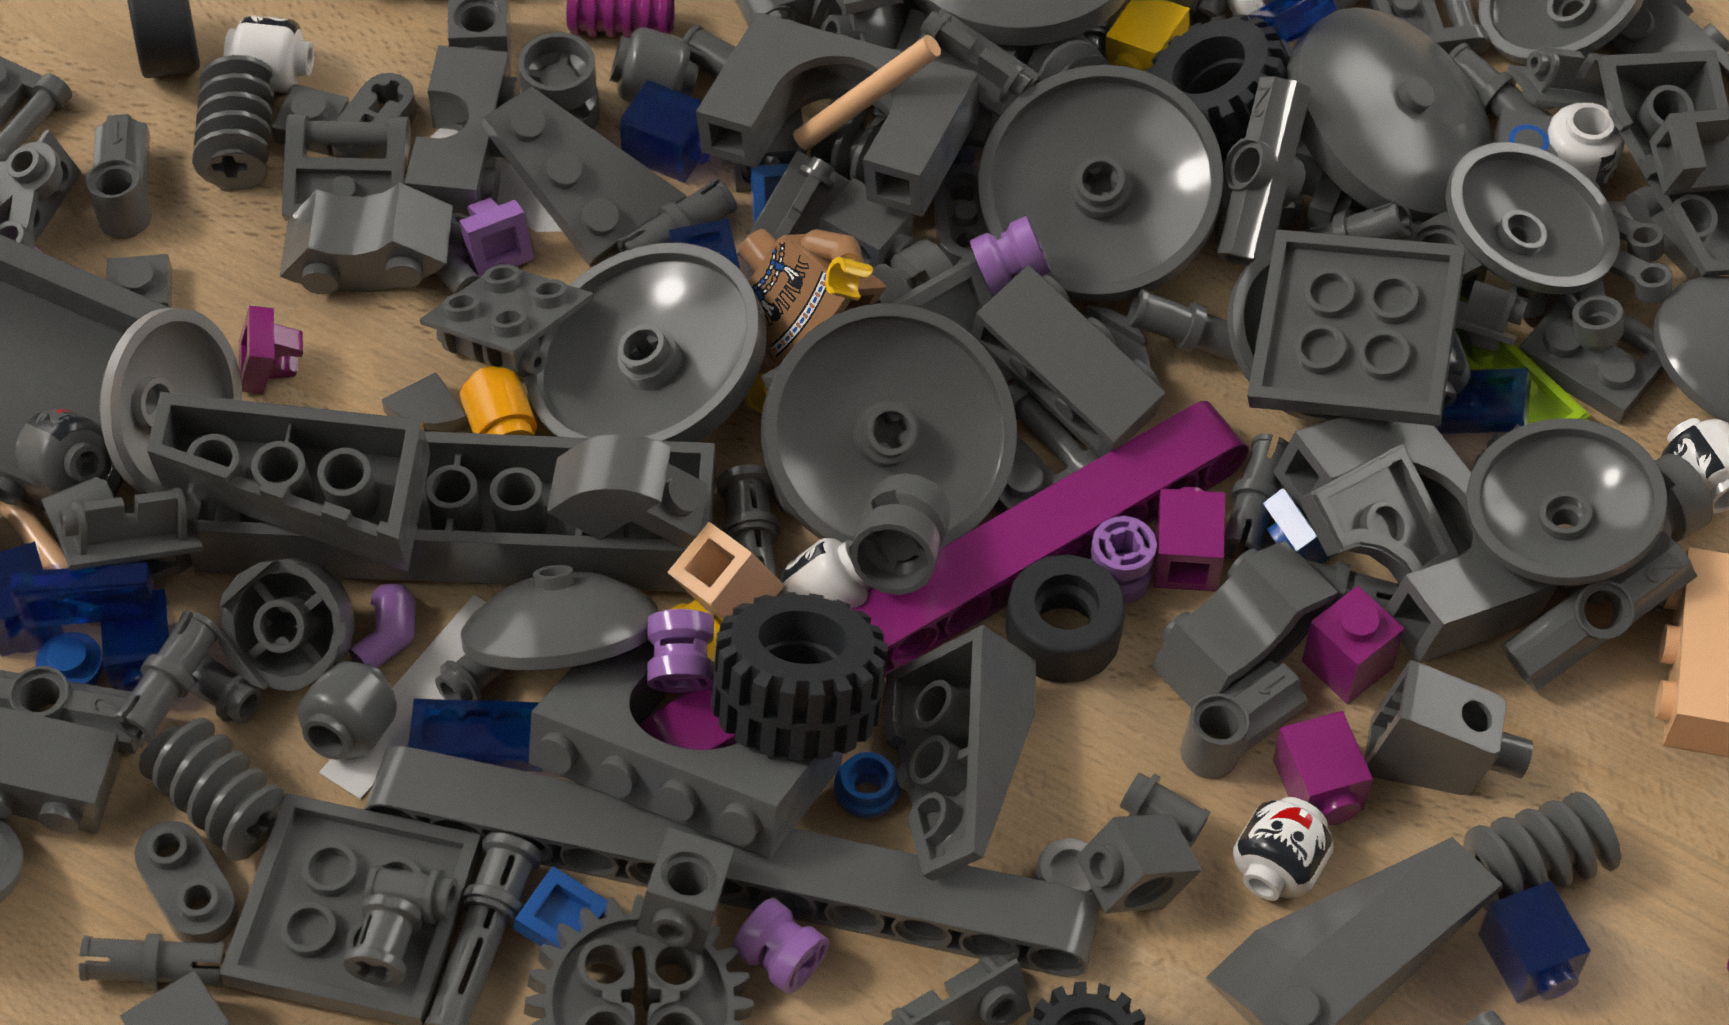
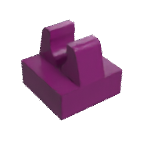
(266, 350)

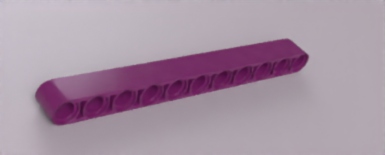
(980, 567)

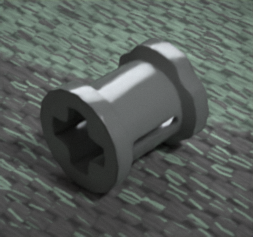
(383, 940)

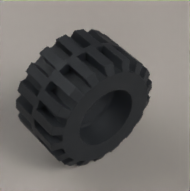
(1221, 70)
(798, 676)

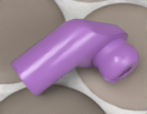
(393, 626)

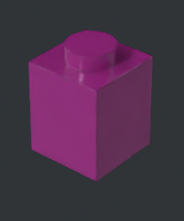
(1189, 539)
(1352, 644)
(1324, 766)

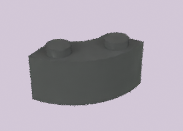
(366, 241)
(1245, 624)

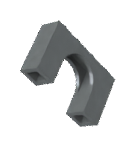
(792, 65)
(1444, 603)
(593, 737)

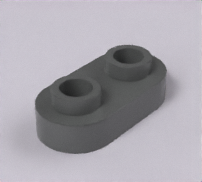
(958, 221)
(183, 878)

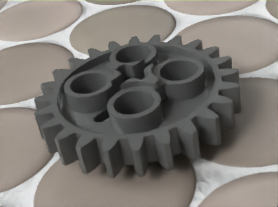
(573, 998)

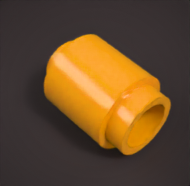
(497, 403)

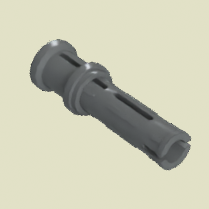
(749, 510)
(487, 903)

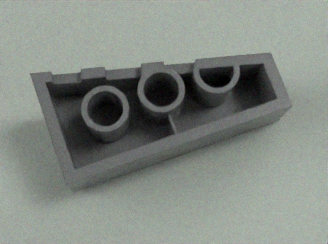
(301, 468)

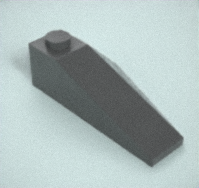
(1639, 98)
(958, 738)
(1357, 944)

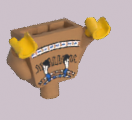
(800, 286)

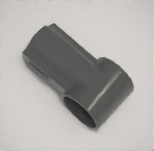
(120, 176)
(1241, 717)

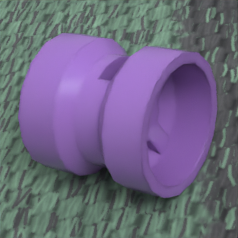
(1009, 255)
(1127, 551)
(680, 651)
(780, 945)

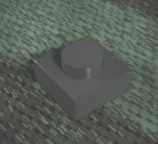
(311, 102)
(143, 275)

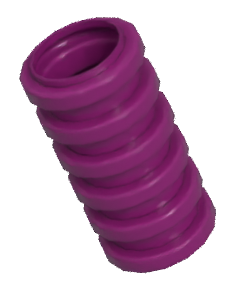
(619, 16)

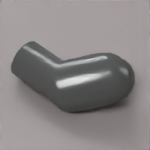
(456, 272)

